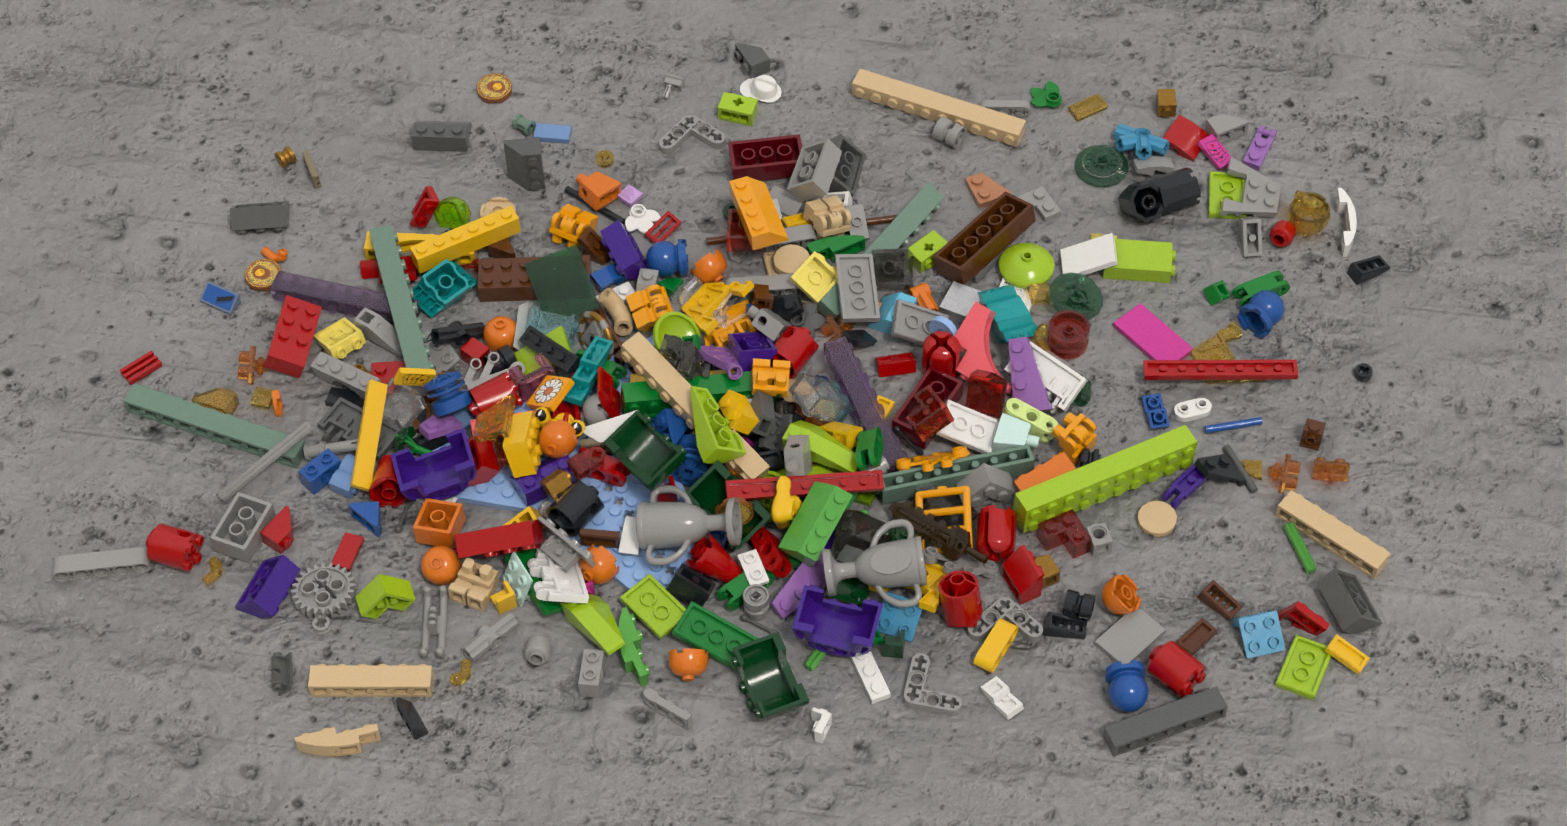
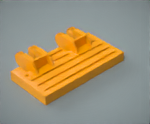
(720, 336)

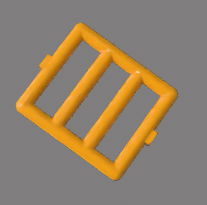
(944, 491)

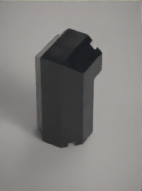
(1160, 195)

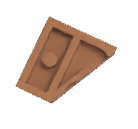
(984, 189)

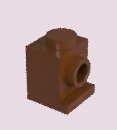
(761, 297)
(1312, 434)

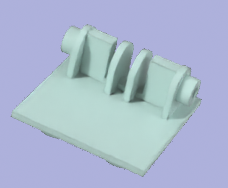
(518, 579)

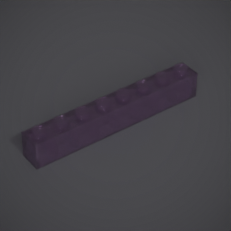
(331, 295)
(862, 397)

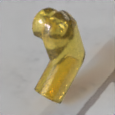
(465, 673)

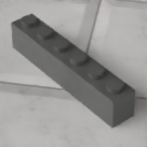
(1165, 721)

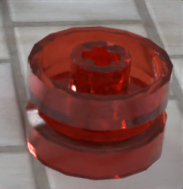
(1068, 334)

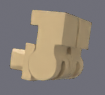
(828, 216)
(474, 585)

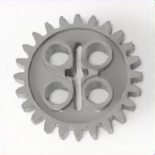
(323, 590)

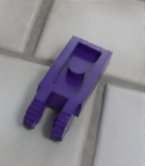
(1185, 486)

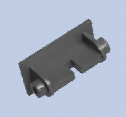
(282, 679)

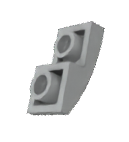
(1153, 163)

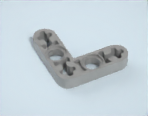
(688, 130)
(1008, 615)
(923, 695)

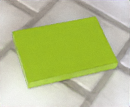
(1224, 186)
(527, 355)
(653, 606)
(1304, 667)

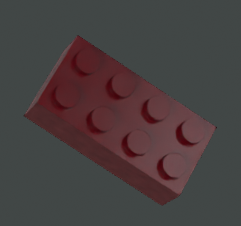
(764, 157)
(944, 386)

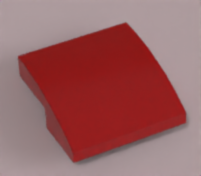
(1184, 137)
(607, 393)

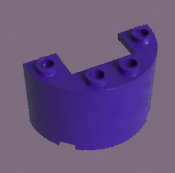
(436, 473)
(834, 625)

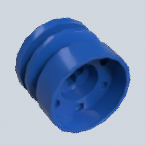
(446, 390)
(693, 467)

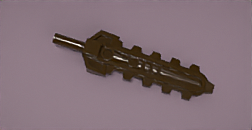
(954, 541)

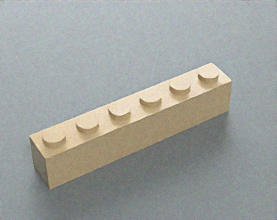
(1333, 534)
(371, 680)

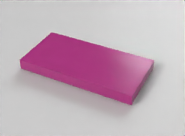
(1152, 335)

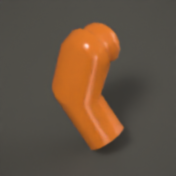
(281, 256)

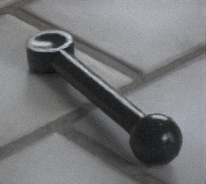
(897, 429)

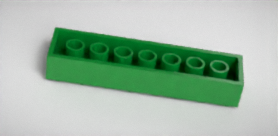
(647, 400)

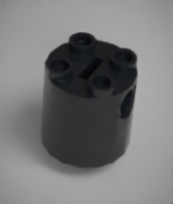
(575, 508)

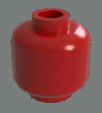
(1282, 233)

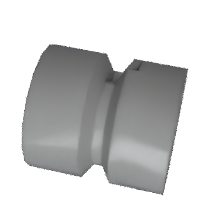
(950, 133)
(756, 602)

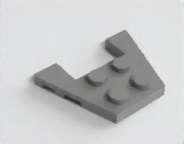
(1259, 193)

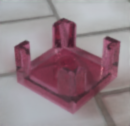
(529, 383)

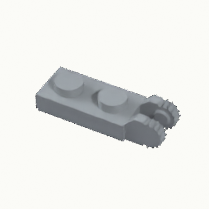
(667, 709)

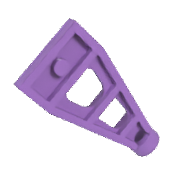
(723, 359)

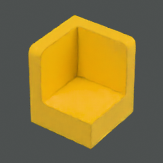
(505, 599)

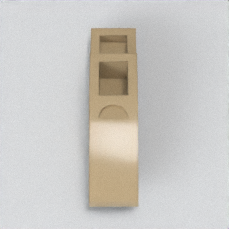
(329, 743)

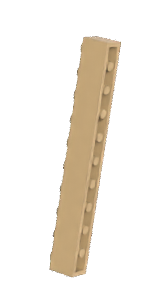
(936, 105)
(676, 391)

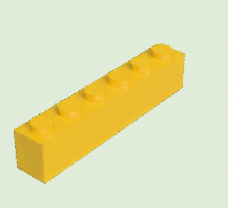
(465, 239)

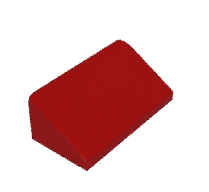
(896, 364)

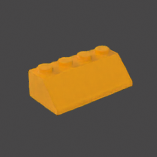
(757, 212)

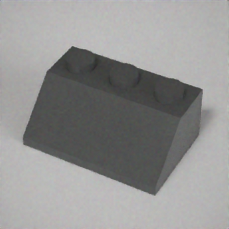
(441, 136)
(525, 162)
(849, 166)
(260, 216)
(1348, 602)

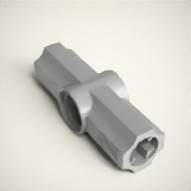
(490, 636)

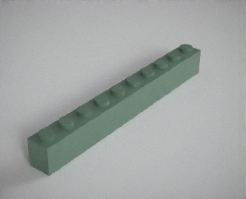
(892, 237)
(399, 298)
(210, 424)

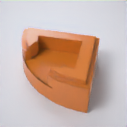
(277, 403)

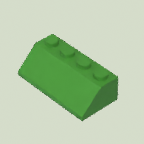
(815, 522)

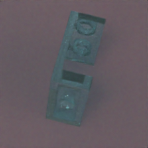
(548, 321)

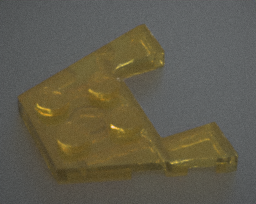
(1217, 349)

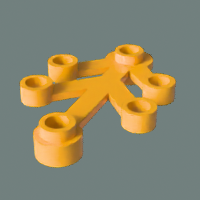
(929, 461)

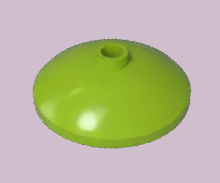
(1026, 265)
(673, 324)

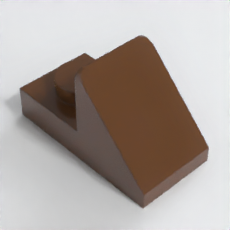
(593, 246)

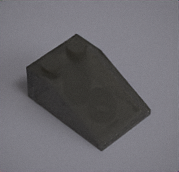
(857, 530)

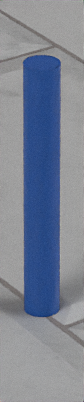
(1233, 425)

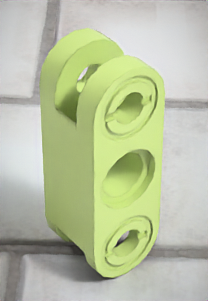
(1038, 420)

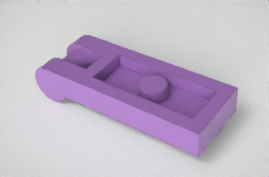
(1259, 148)

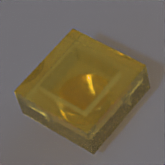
(262, 398)

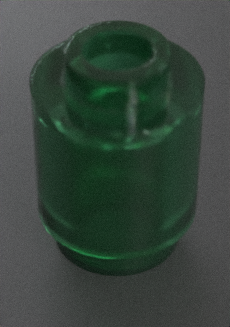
(1084, 395)

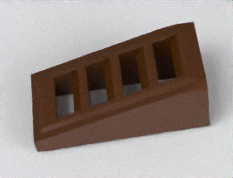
(1210, 600)

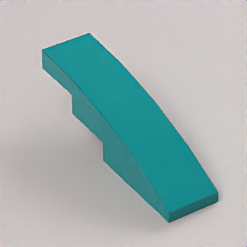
(587, 372)

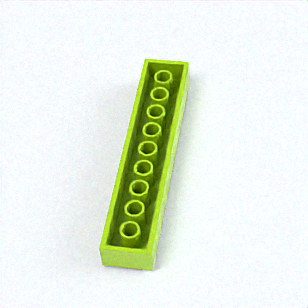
(1105, 478)

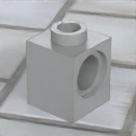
(1101, 545)

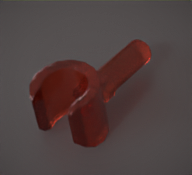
(475, 263)

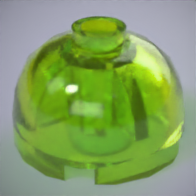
(452, 212)

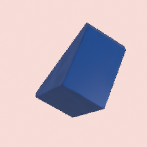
(368, 515)

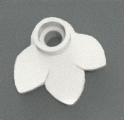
(641, 218)

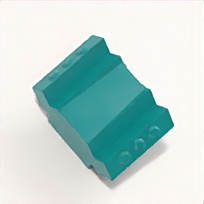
(443, 287)
(1011, 316)

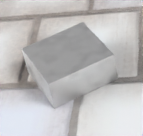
(959, 302)

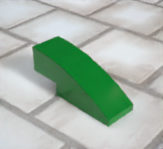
(837, 245)

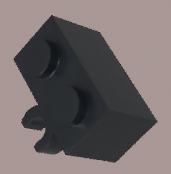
(690, 585)

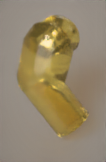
(1040, 336)
(215, 571)

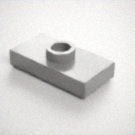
(858, 222)

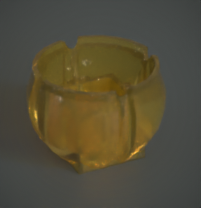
(1300, 210)

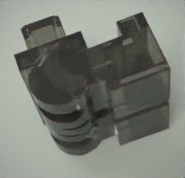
(686, 353)

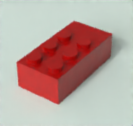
(292, 336)
(501, 538)

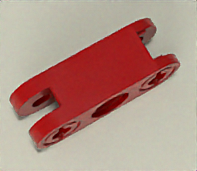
(612, 471)
(770, 555)

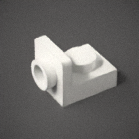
(822, 723)

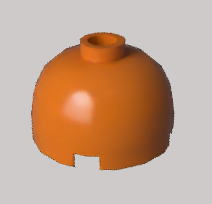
(710, 268)
(499, 332)
(557, 439)
(440, 565)
(603, 570)
(1120, 595)
(688, 663)

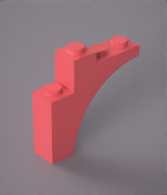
(974, 338)

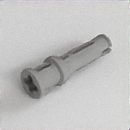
(313, 451)

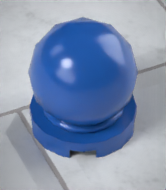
(668, 258)
(1261, 313)
(1127, 685)

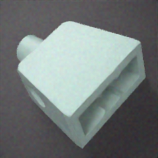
(1013, 433)

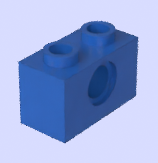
(319, 471)

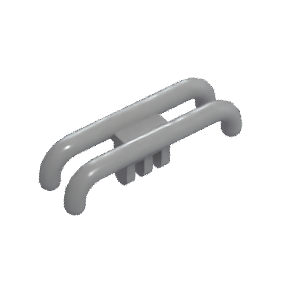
(433, 623)

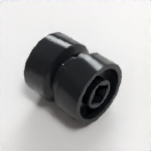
(506, 358)
(1078, 604)

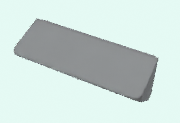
(788, 203)

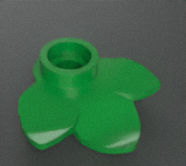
(1046, 97)

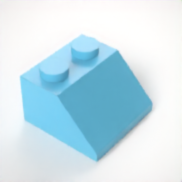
(887, 311)

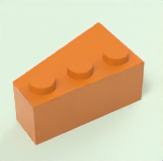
(1054, 467)

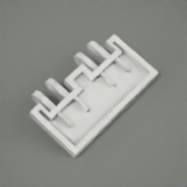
(1057, 379)
(557, 583)

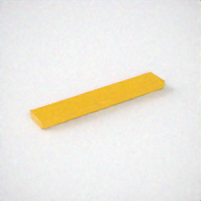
(368, 435)

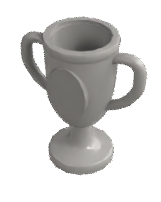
(681, 524)
(883, 565)

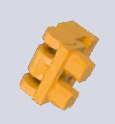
(570, 224)
(648, 306)
(770, 380)
(1076, 436)

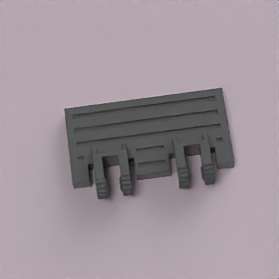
(346, 420)

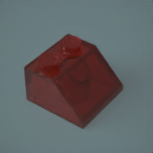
(986, 393)

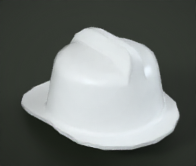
(761, 88)

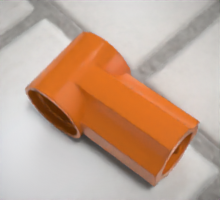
(924, 296)

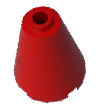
(385, 484)
(713, 560)

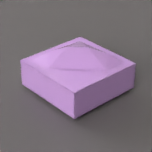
(630, 196)

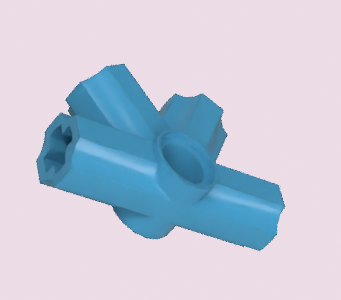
(1141, 140)

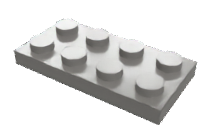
(857, 288)

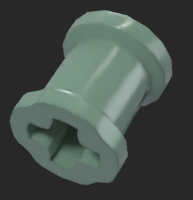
(523, 124)

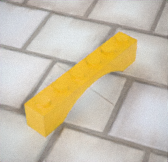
(407, 240)

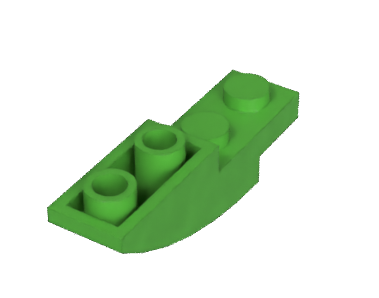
(631, 651)

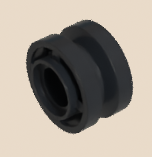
(1089, 457)

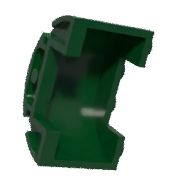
(645, 451)
(711, 491)
(767, 677)

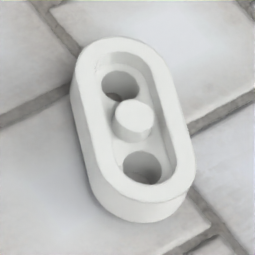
(1193, 409)

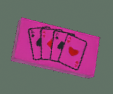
(1215, 151)

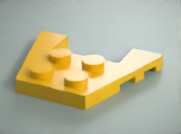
(708, 299)
(930, 591)

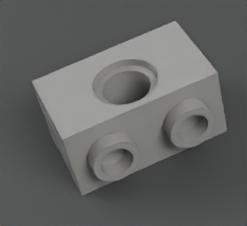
(591, 673)

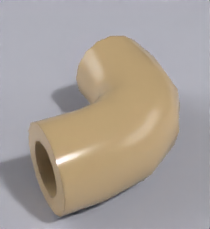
(618, 310)

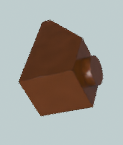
(500, 249)

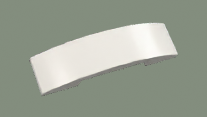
(1345, 206)

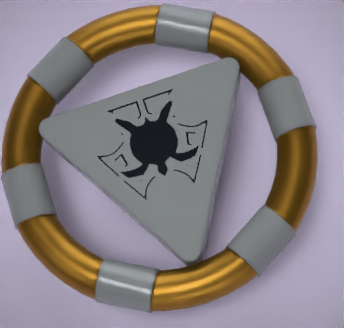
(597, 328)

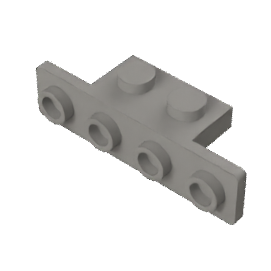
(561, 549)

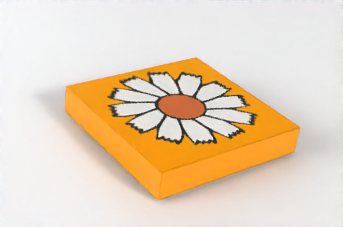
(550, 392)

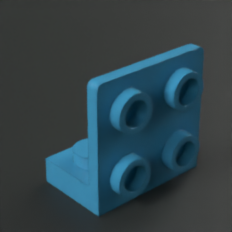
(894, 618)
(1260, 633)

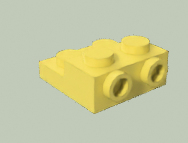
(815, 277)
(340, 338)

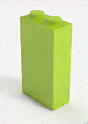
(1142, 261)

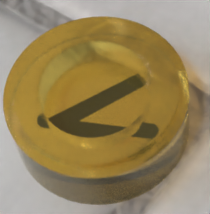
(604, 158)

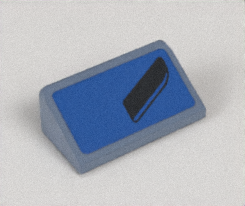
(220, 298)

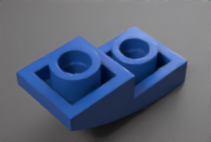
(607, 276)
(1155, 411)

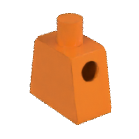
(598, 189)

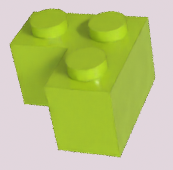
(384, 593)

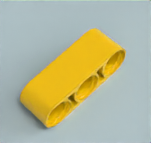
(996, 645)

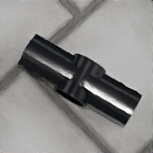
(457, 333)

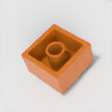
(439, 522)

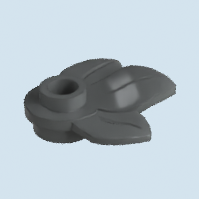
(810, 319)

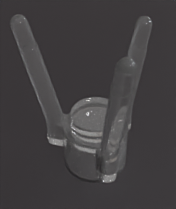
(721, 316)

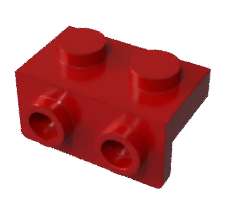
(424, 208)

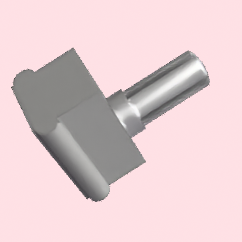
(672, 82)

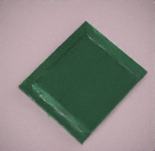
(562, 283)

